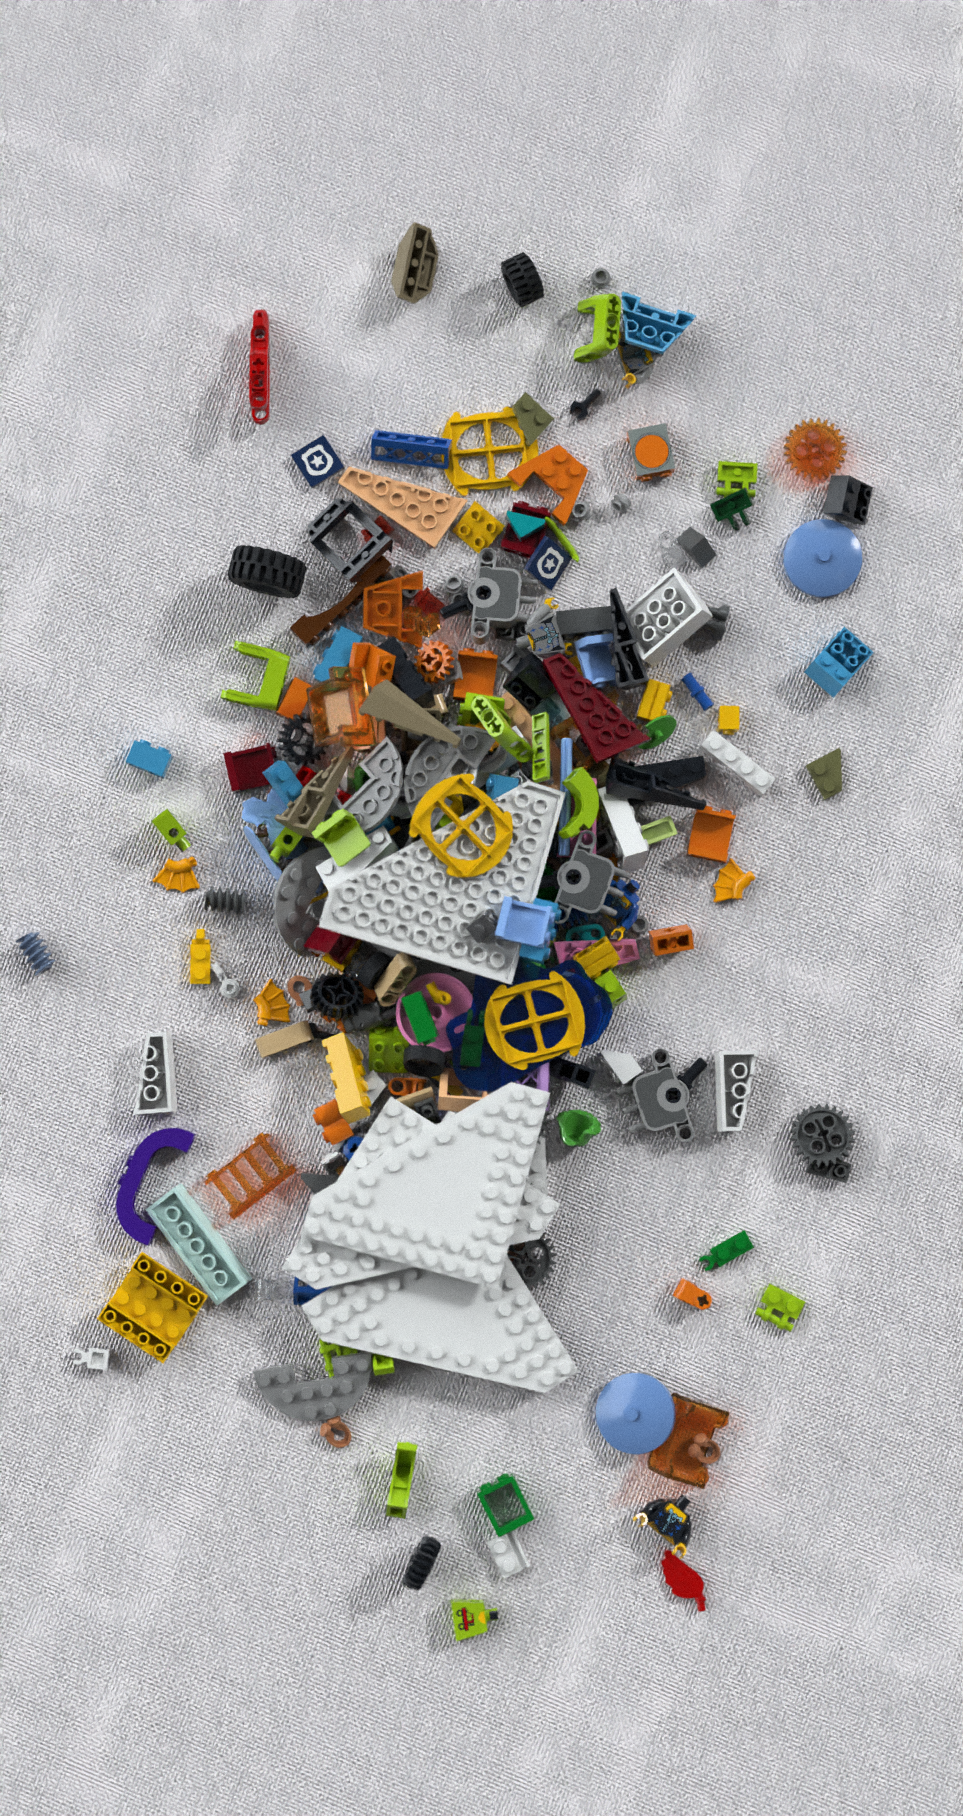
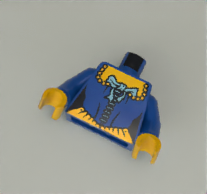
(626, 906)

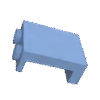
(524, 923)

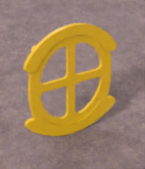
(456, 427)
(434, 799)
(572, 1011)

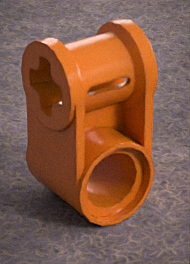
(409, 1085)
(689, 1293)

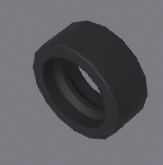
(373, 969)

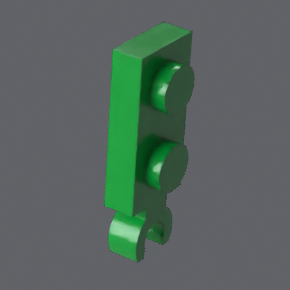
(728, 1250)

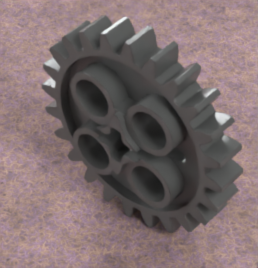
(839, 1130)
(545, 1261)

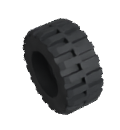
(266, 571)

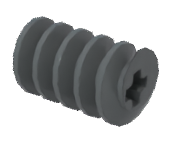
(226, 900)

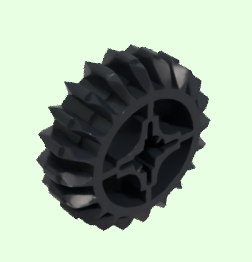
(310, 752)
(326, 989)
(421, 1563)

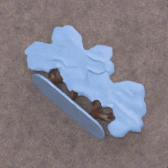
(263, 813)

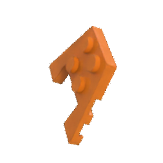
(559, 472)
(384, 607)

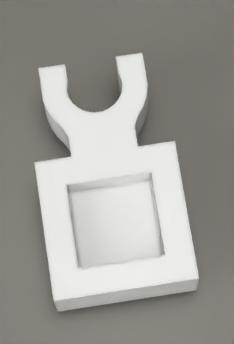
(96, 1358)

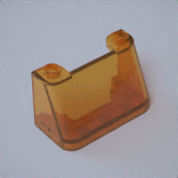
(672, 1457)

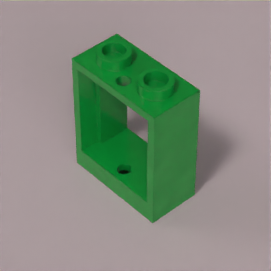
(420, 1018)
(514, 1523)

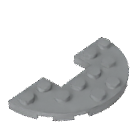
(434, 761)
(380, 793)
(293, 896)
(319, 1397)

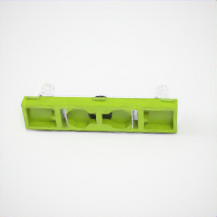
(541, 748)

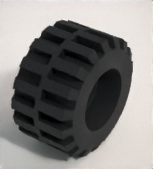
(522, 279)

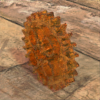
(804, 463)

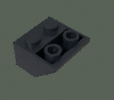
(848, 499)
(529, 682)

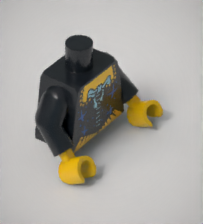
(669, 1521)

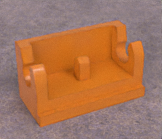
(294, 699)

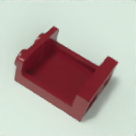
(525, 548)
(247, 766)
(329, 944)

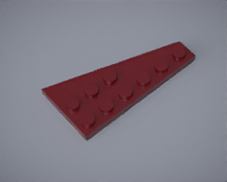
(595, 716)

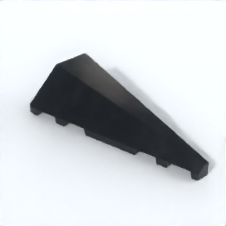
(628, 664)
(631, 782)

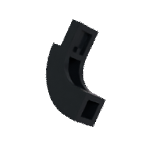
(572, 1072)

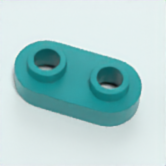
(584, 932)

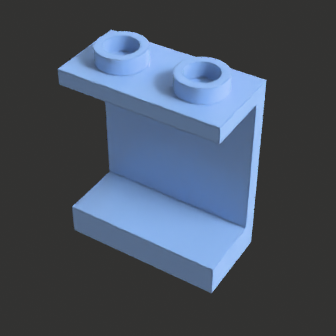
(596, 659)

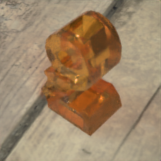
(425, 625)

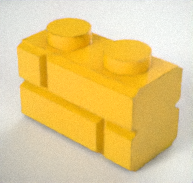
(654, 700)
(597, 957)

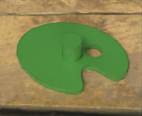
(659, 730)

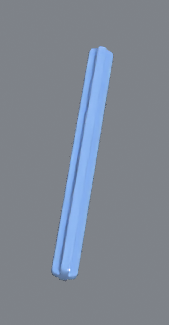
(565, 813)

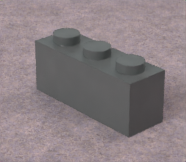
(584, 622)

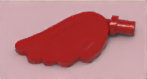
(683, 1579)

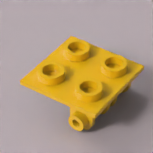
(478, 527)

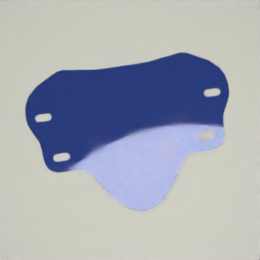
(495, 1072)

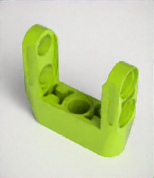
(606, 326)
(273, 679)
(494, 722)

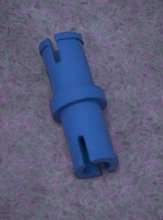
(697, 691)

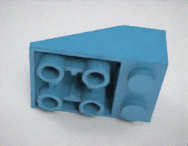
(838, 662)

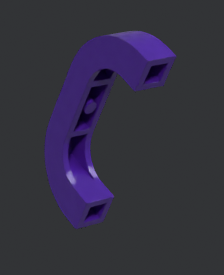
(131, 1181)

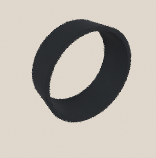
(425, 1053)

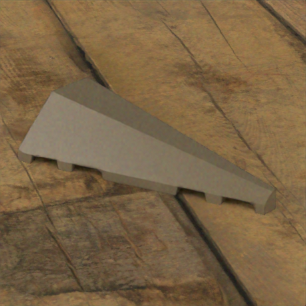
(394, 706)
(311, 806)

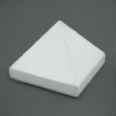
(347, 779)
(332, 1162)

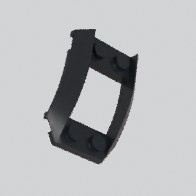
(366, 555)

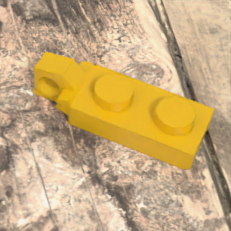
(200, 959)

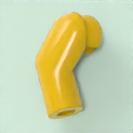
(437, 995)

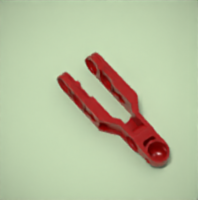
(260, 366)

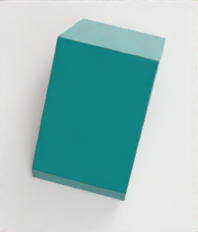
(524, 525)

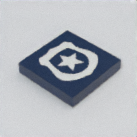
(317, 461)
(547, 563)

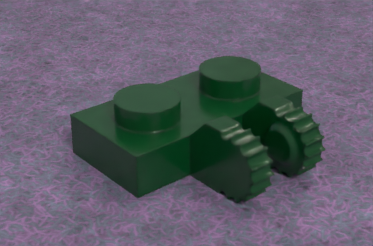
(732, 505)

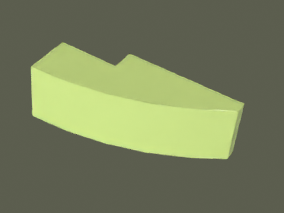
(658, 830)

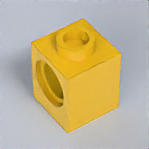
(728, 719)

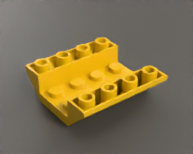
(153, 1307)

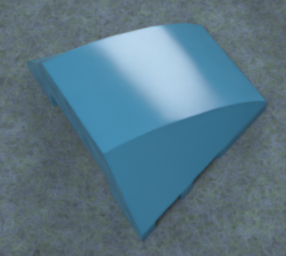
(651, 326)

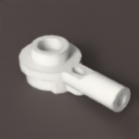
(230, 988)

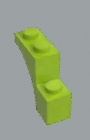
(401, 1480)

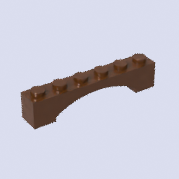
(310, 628)

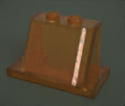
(336, 707)

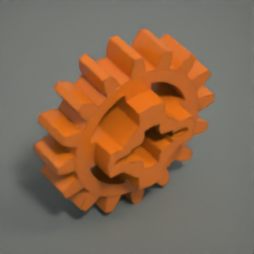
(433, 661)

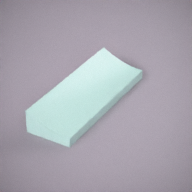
(198, 1244)

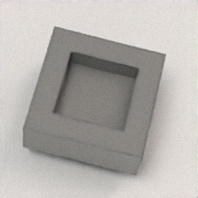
(455, 673)

